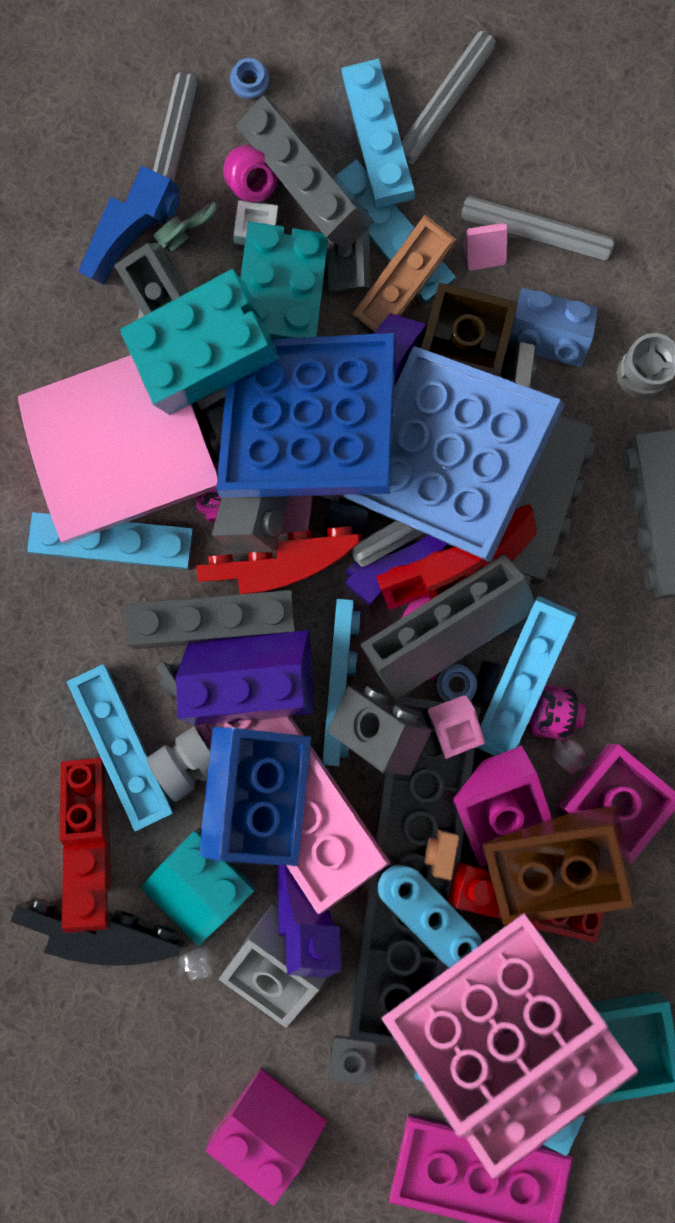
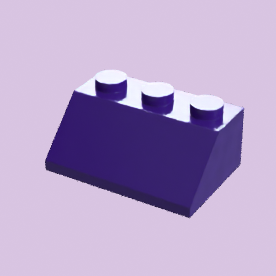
(245, 679)

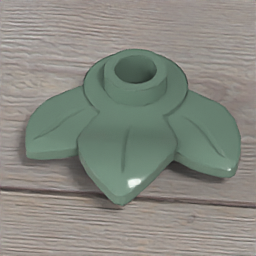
(173, 233)

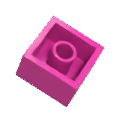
(623, 781)

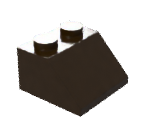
(470, 327)

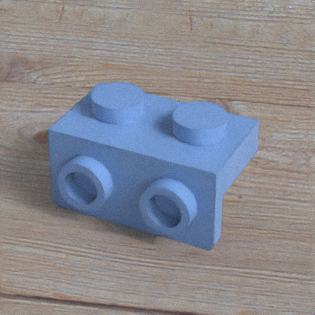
(555, 325)

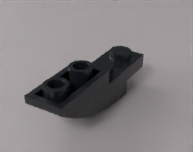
(120, 944)

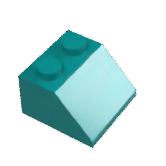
(197, 890)

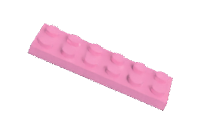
(335, 843)

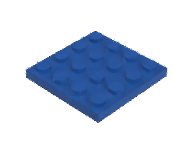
(312, 420)

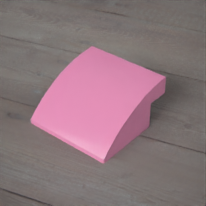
(111, 451)
(509, 1046)

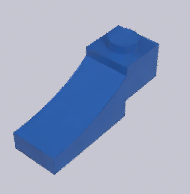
(149, 201)

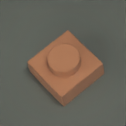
(442, 853)

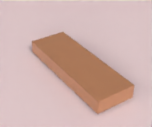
(406, 273)

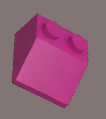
(500, 799)
(266, 1136)

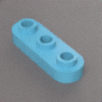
(417, 907)

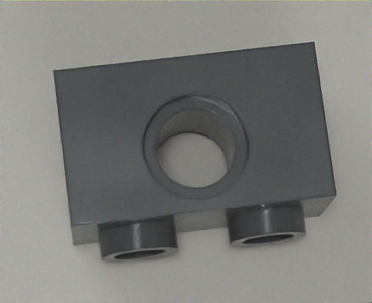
(379, 730)

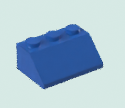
(255, 796)

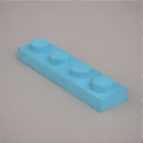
(378, 133)
(390, 227)
(120, 544)
(342, 665)
(525, 675)
(119, 747)

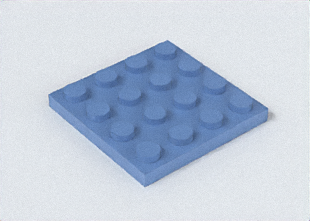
(461, 451)

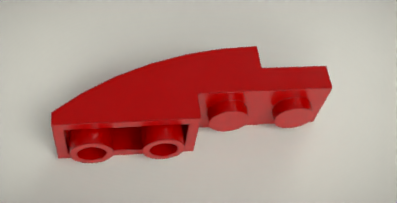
(295, 561)
(448, 567)
(85, 845)
(474, 892)

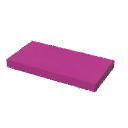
(447, 1178)

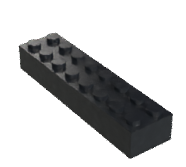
(411, 810)

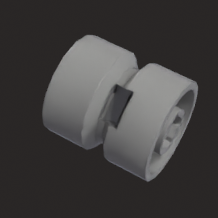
(653, 359)
(181, 765)

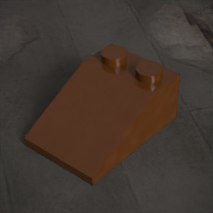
(562, 867)

